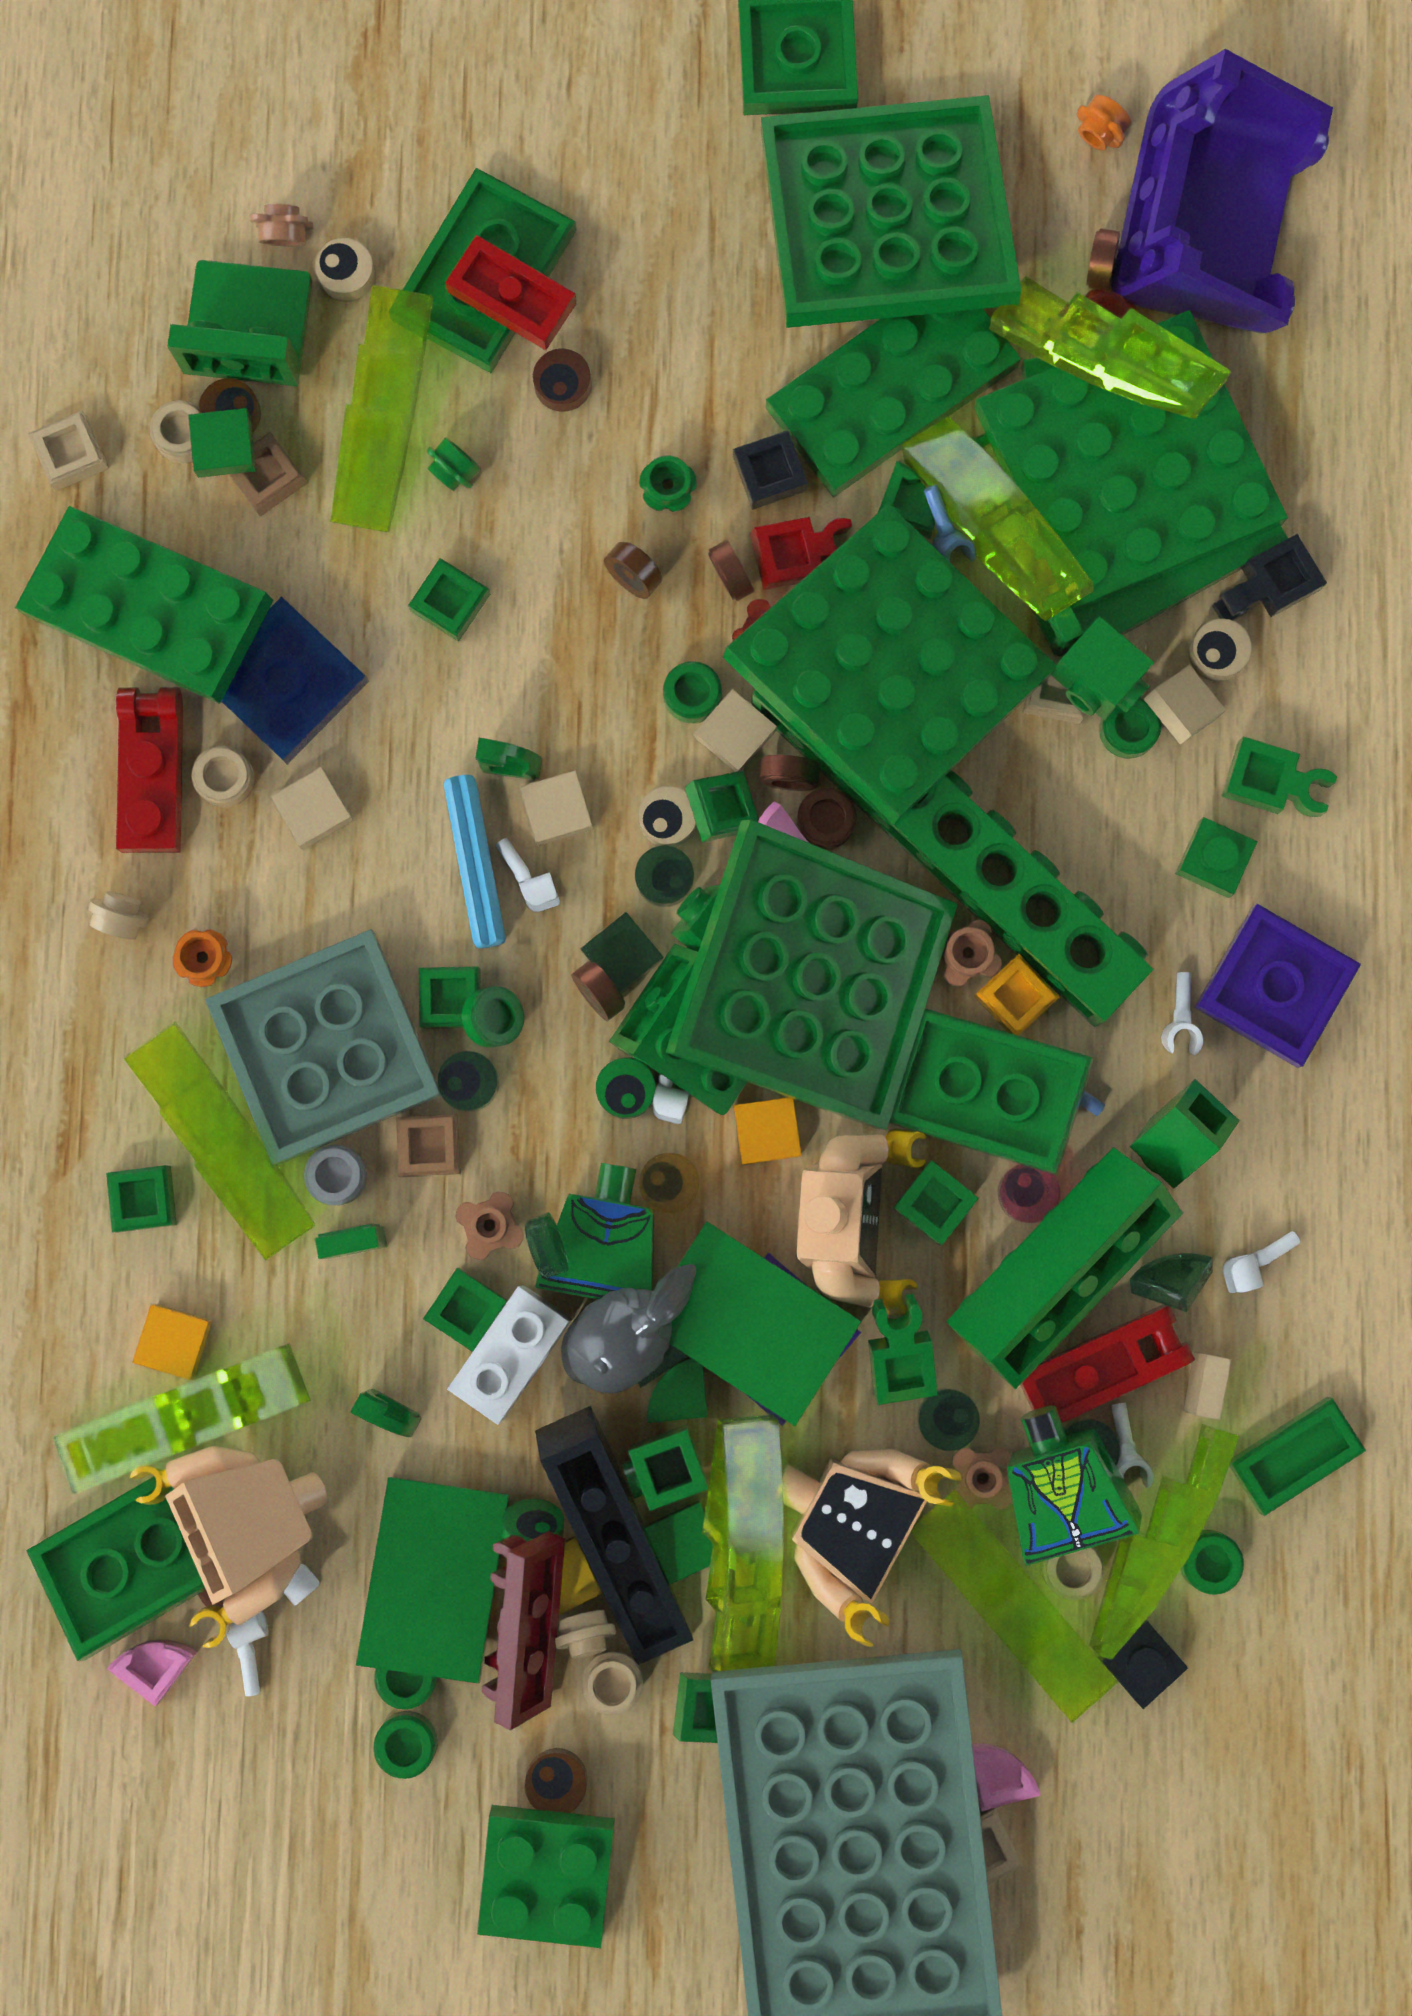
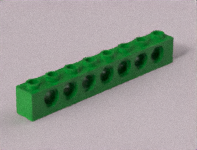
(958, 868)

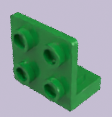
(244, 323)
(649, 1025)

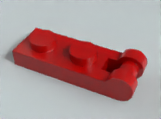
(149, 771)
(1107, 1365)

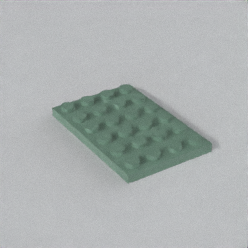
(856, 1838)

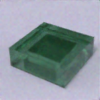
(623, 952)

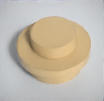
(117, 915)
(584, 1633)
(612, 1682)

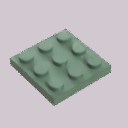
(323, 1047)

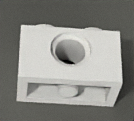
(510, 1354)

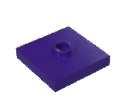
(1277, 985)

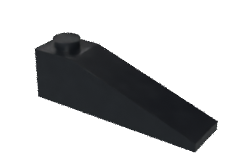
(612, 1534)

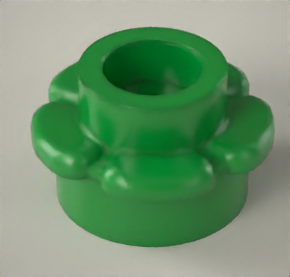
(452, 465)
(665, 469)

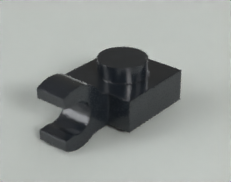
(1275, 579)

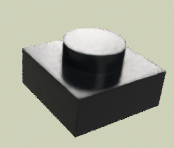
(770, 469)
(1145, 1665)

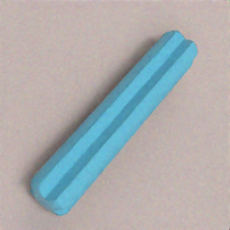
(474, 861)

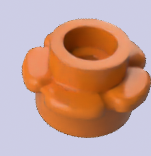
(1103, 123)
(188, 949)

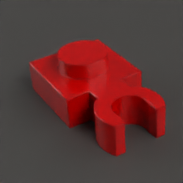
(792, 549)

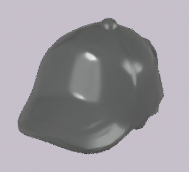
(625, 1333)

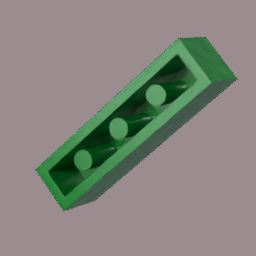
(1065, 1266)

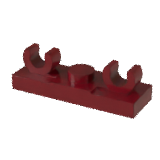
(526, 1627)

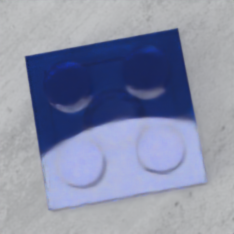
(291, 682)

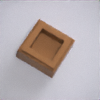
(274, 476)
(428, 1145)

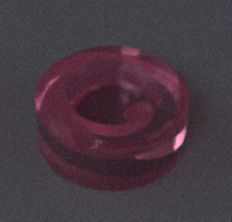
(1028, 1193)

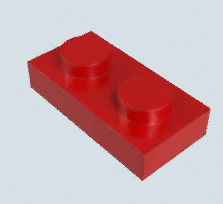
(511, 292)

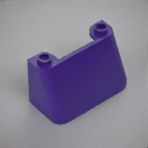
(1216, 194)

